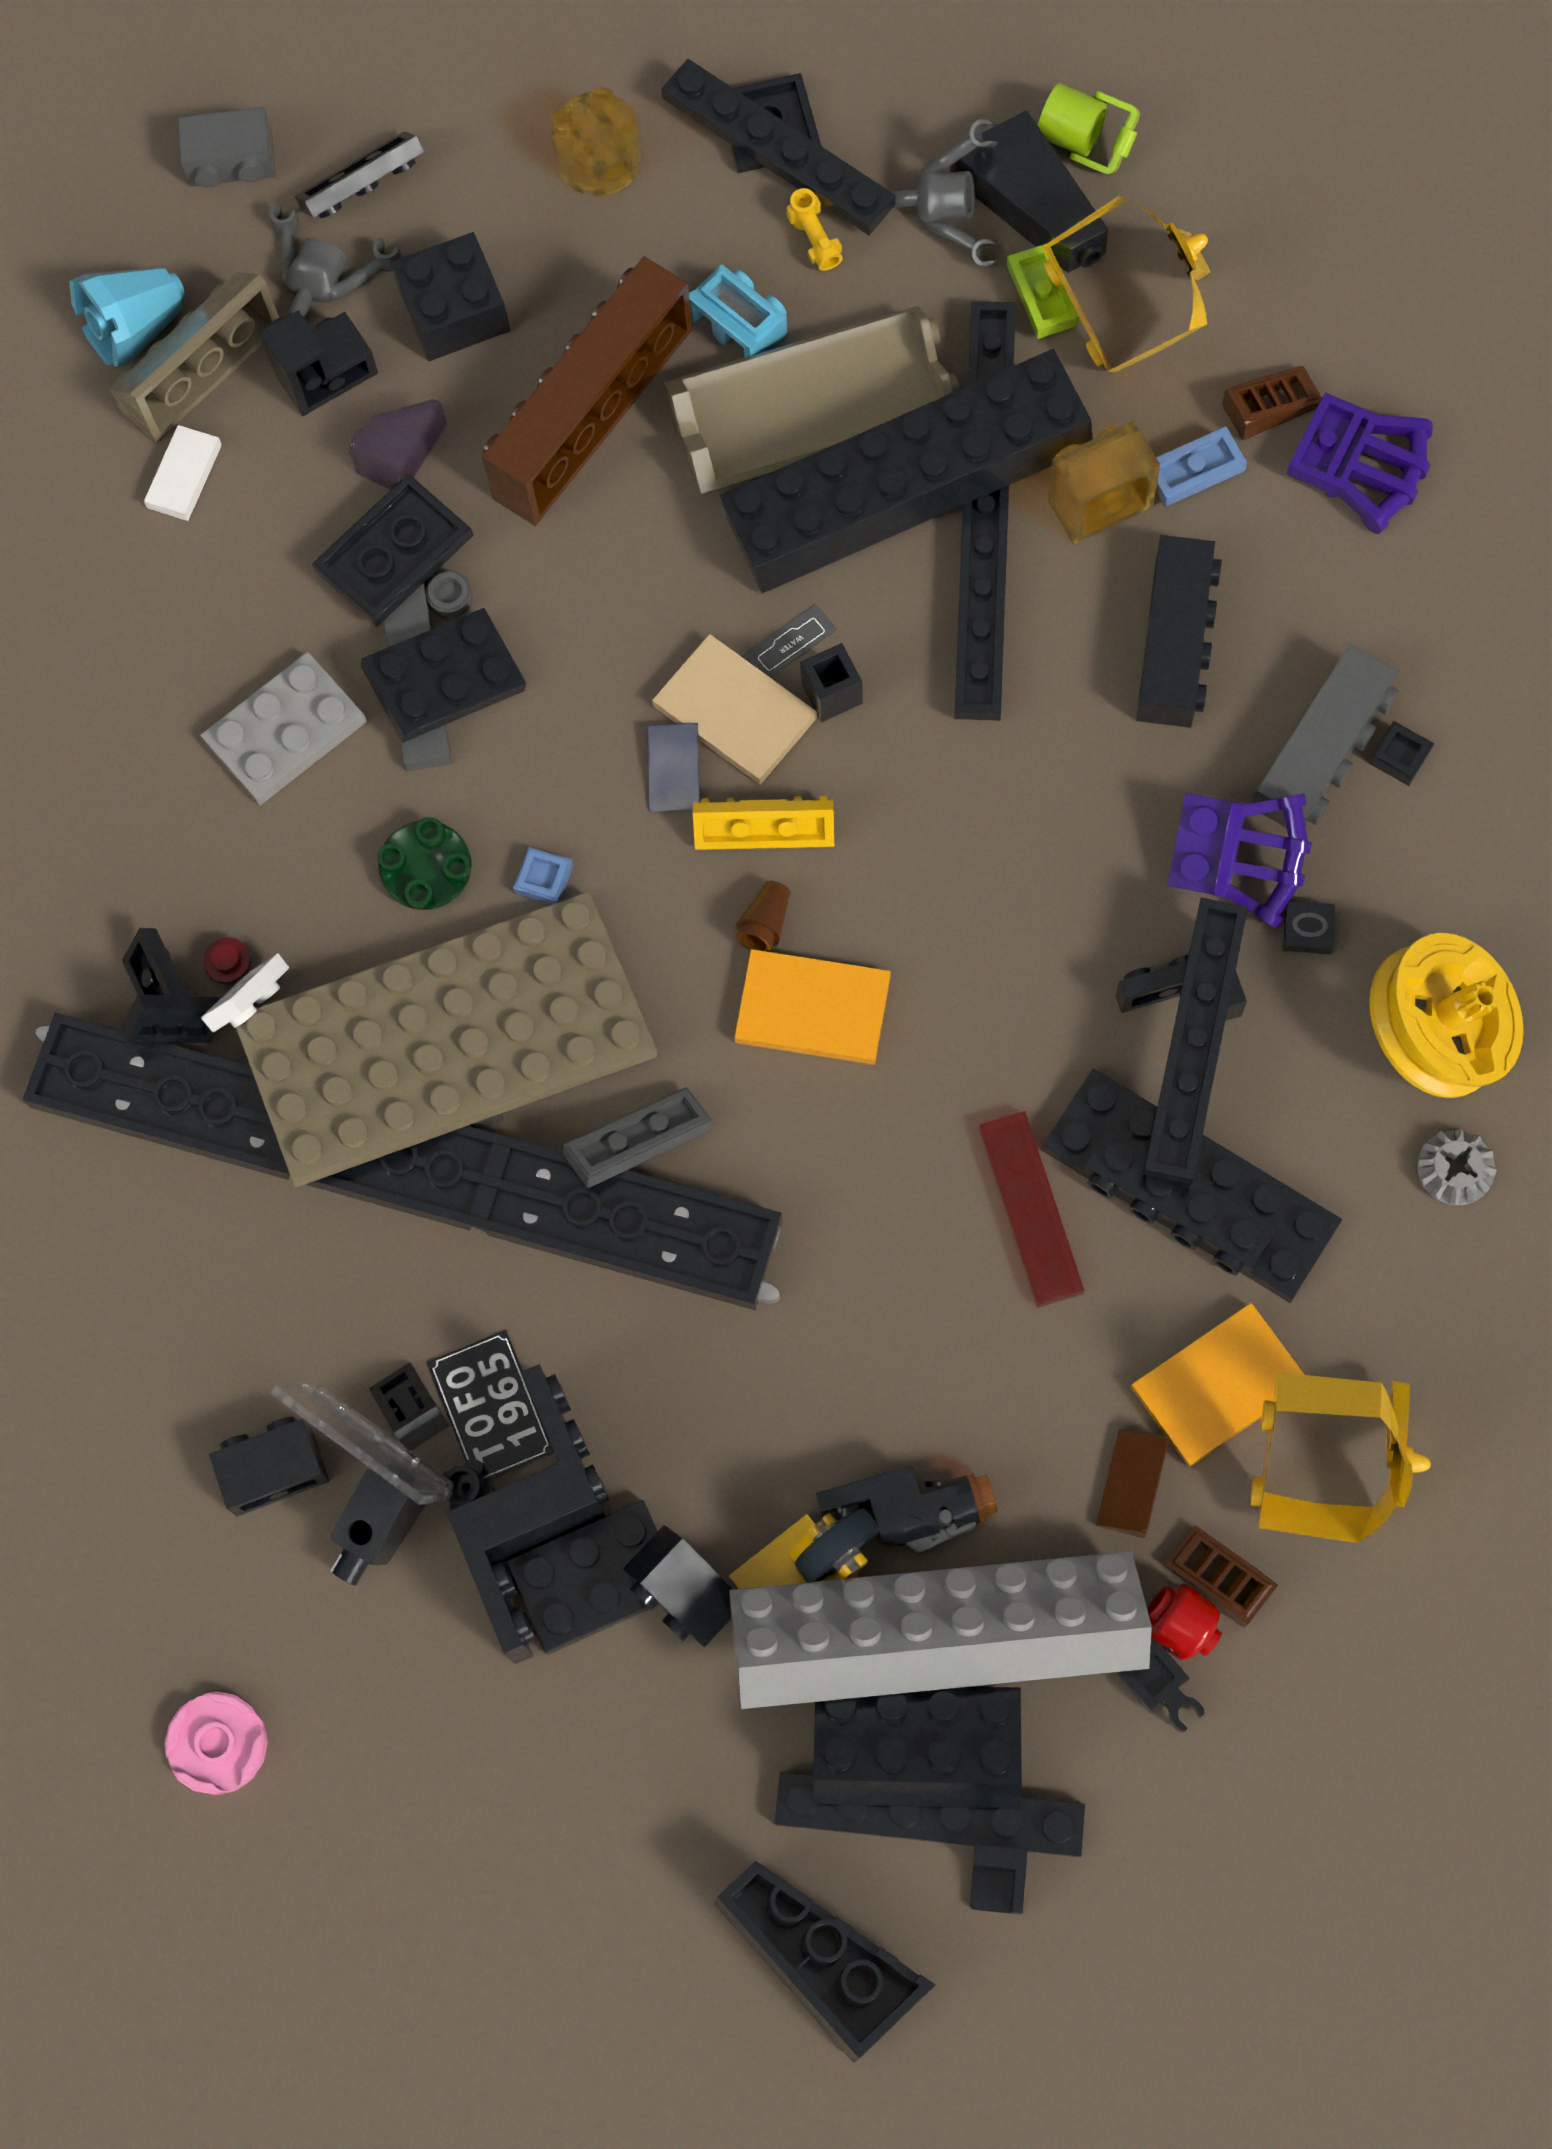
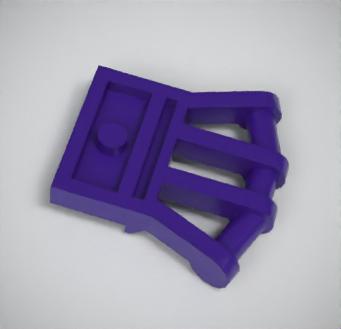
(1332, 450)
(1210, 843)

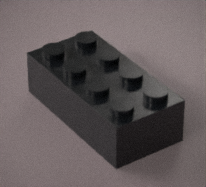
(920, 1749)

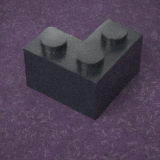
(317, 362)

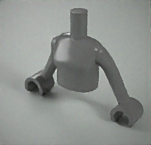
(949, 194)
(320, 264)

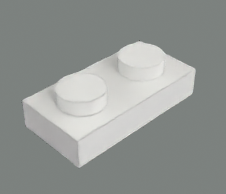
(238, 1002)

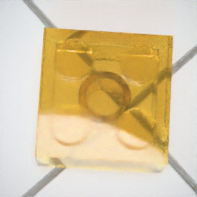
(1103, 481)

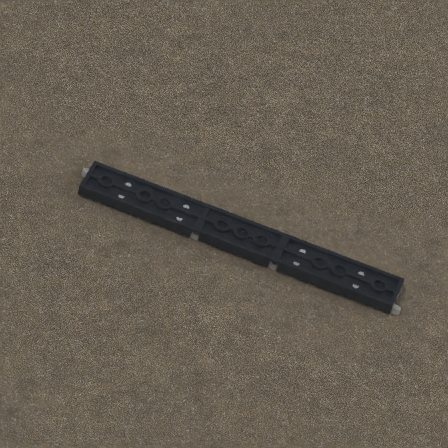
(456, 1179)

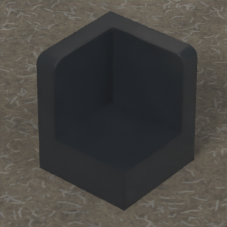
(998, 1879)

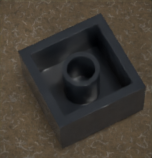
(451, 296)

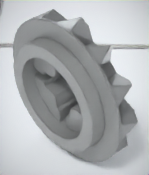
(1462, 1188)

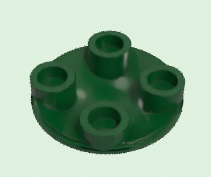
(424, 864)

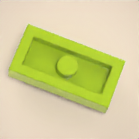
(1044, 303)

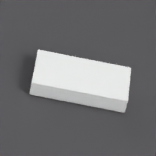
(182, 473)

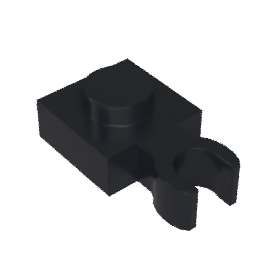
(1161, 1685)

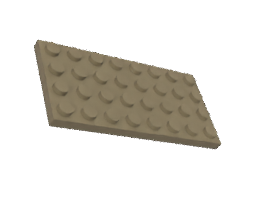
(444, 1038)

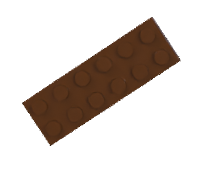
(588, 390)

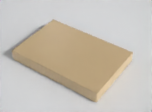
(736, 709)

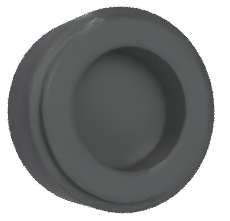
(449, 594)

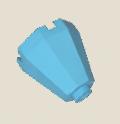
(126, 309)

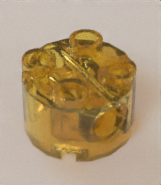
(596, 142)

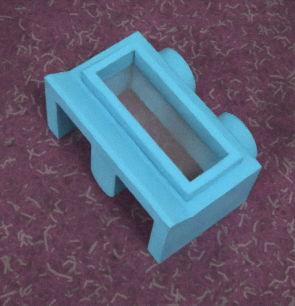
(739, 311)

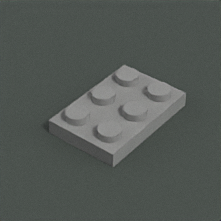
(283, 728)

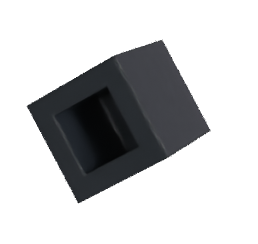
(831, 682)

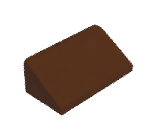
(1132, 1482)

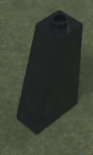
(1034, 191)

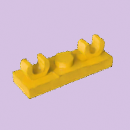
(763, 823)

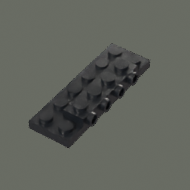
(1229, 1209)

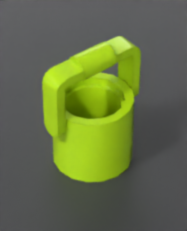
(1076, 121)

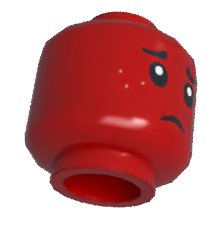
(1184, 1621)

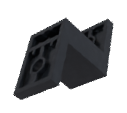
(528, 1515)

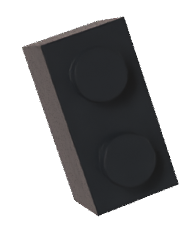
(268, 1466)
(682, 1585)

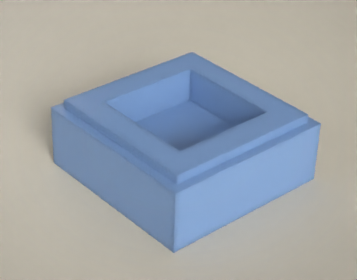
(543, 876)

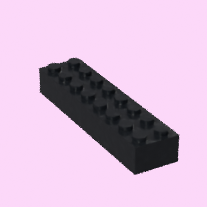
(906, 470)

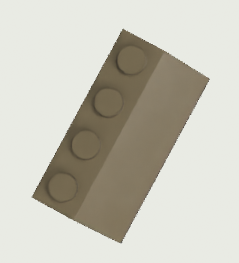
(196, 355)

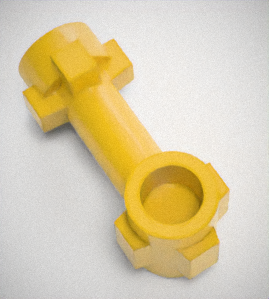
(803, 215)

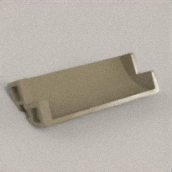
(805, 396)

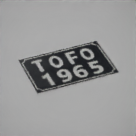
(490, 1405)

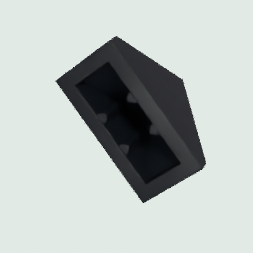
(409, 1407)

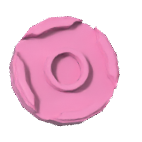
(216, 1743)

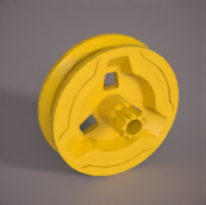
(1481, 1014)

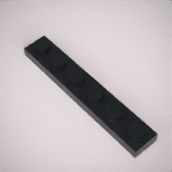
(778, 146)
(1196, 1041)
(1035, 1826)

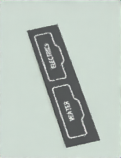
(790, 641)

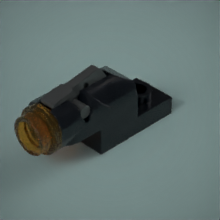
(914, 1514)

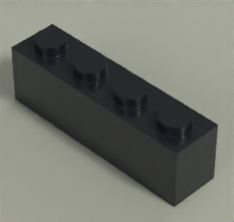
(1177, 630)

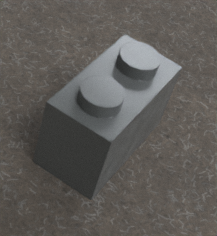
(226, 147)

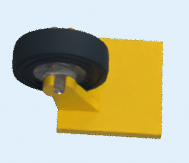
(810, 1552)

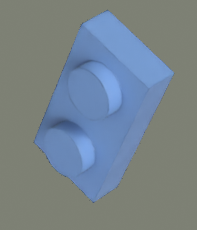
(1198, 466)

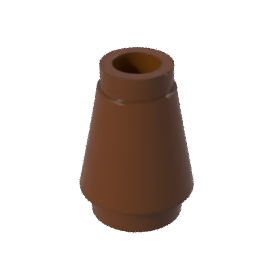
(764, 918)

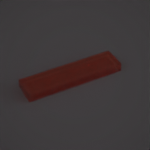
(1031, 1209)

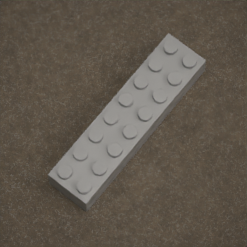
(939, 1629)

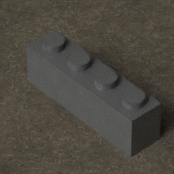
(1330, 732)

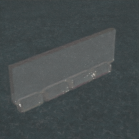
(364, 1442)

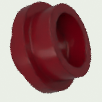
(227, 960)

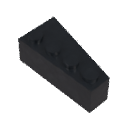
(829, 1967)

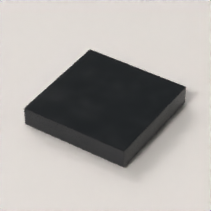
(786, 100)

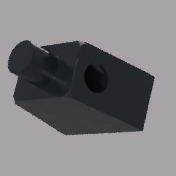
(390, 1517)

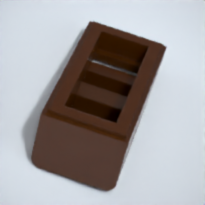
(1250, 424)
(1247, 1572)

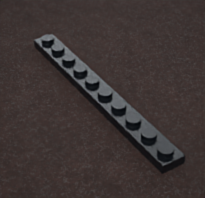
(984, 542)

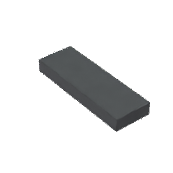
(637, 1137)

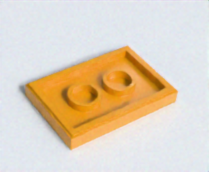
(812, 1007)
(1215, 1384)

